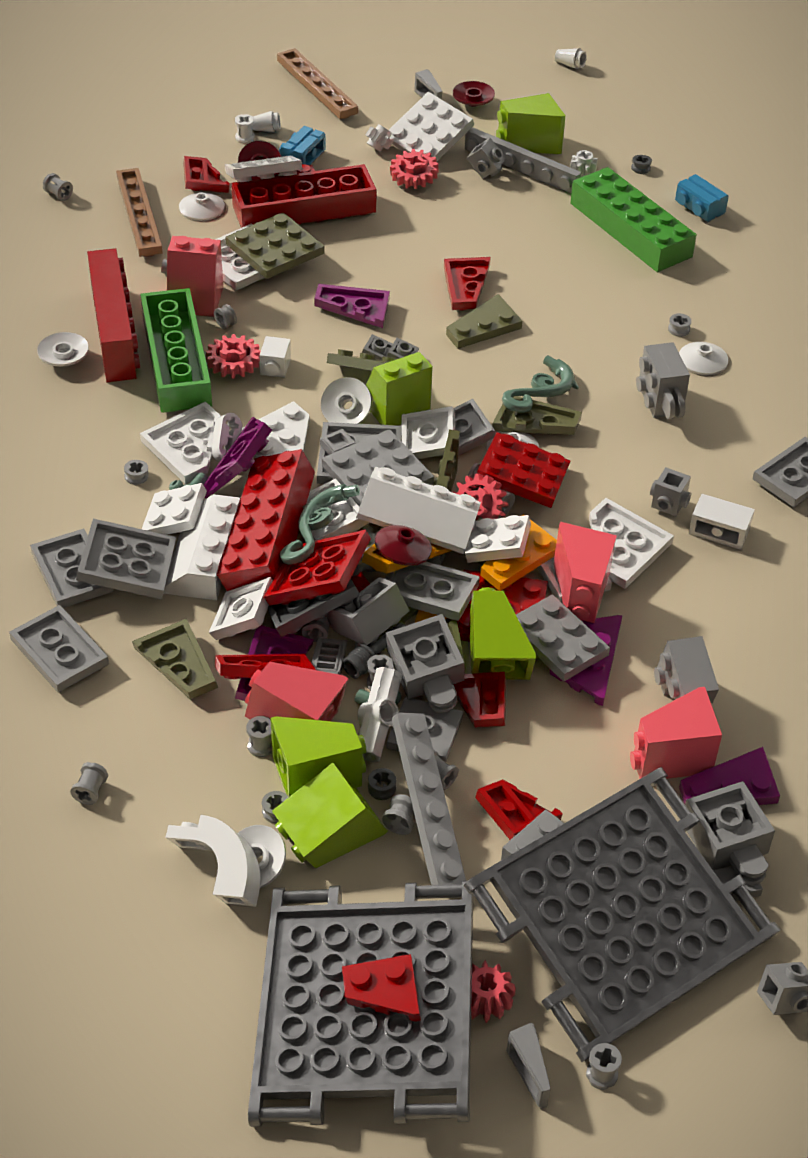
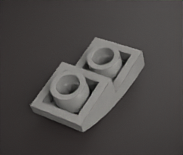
(381, 347)

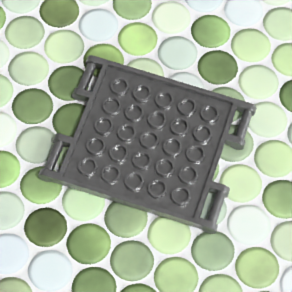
(622, 910)
(323, 1047)

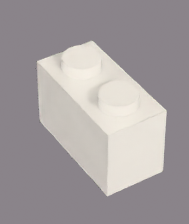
(721, 521)

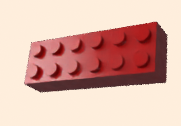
(306, 196)
(113, 315)
(266, 518)

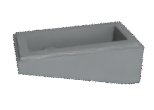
(426, 83)
(331, 646)
(527, 1057)

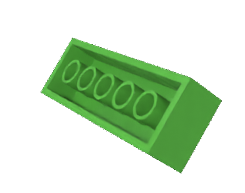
(633, 219)
(175, 350)

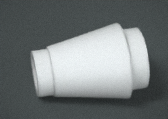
(571, 57)
(267, 122)

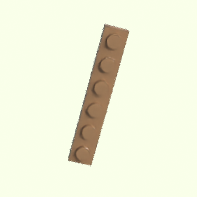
(317, 83)
(139, 212)

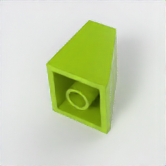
(532, 123)
(400, 388)
(498, 638)
(309, 746)
(327, 818)

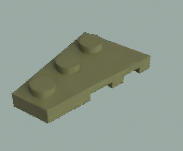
(541, 419)
(449, 463)
(178, 658)

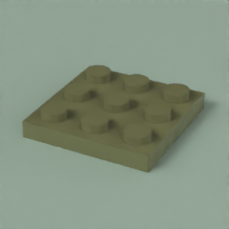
(274, 245)

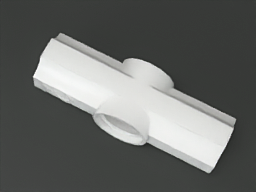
(378, 712)

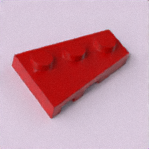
(465, 280)
(246, 665)

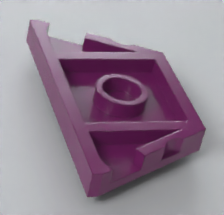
(239, 456)
(596, 677)

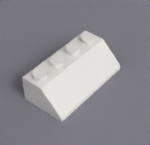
(430, 509)
(200, 550)

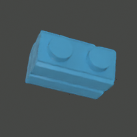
(305, 145)
(701, 197)

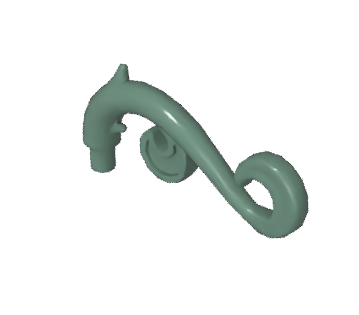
(542, 386)
(323, 516)

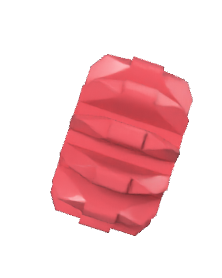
(491, 991)

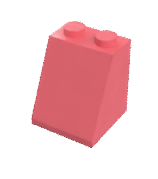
(197, 266)
(583, 568)
(294, 693)
(678, 737)

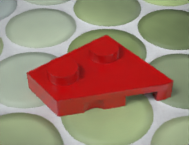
(202, 176)
(483, 698)
(510, 807)
(383, 986)

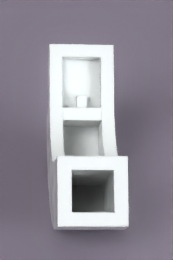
(237, 864)

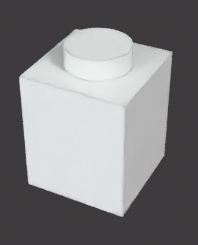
(275, 356)

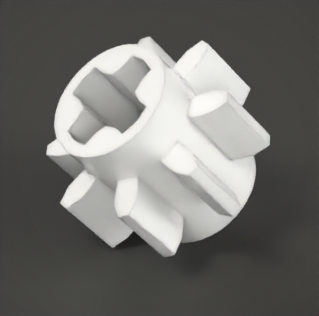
(379, 138)
(584, 162)

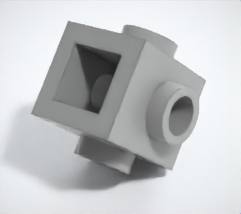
(486, 158)
(668, 496)
(785, 988)

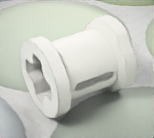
(244, 128)

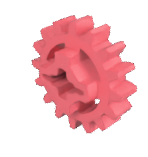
(414, 169)
(233, 356)
(489, 496)

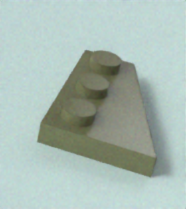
(483, 323)
(365, 361)

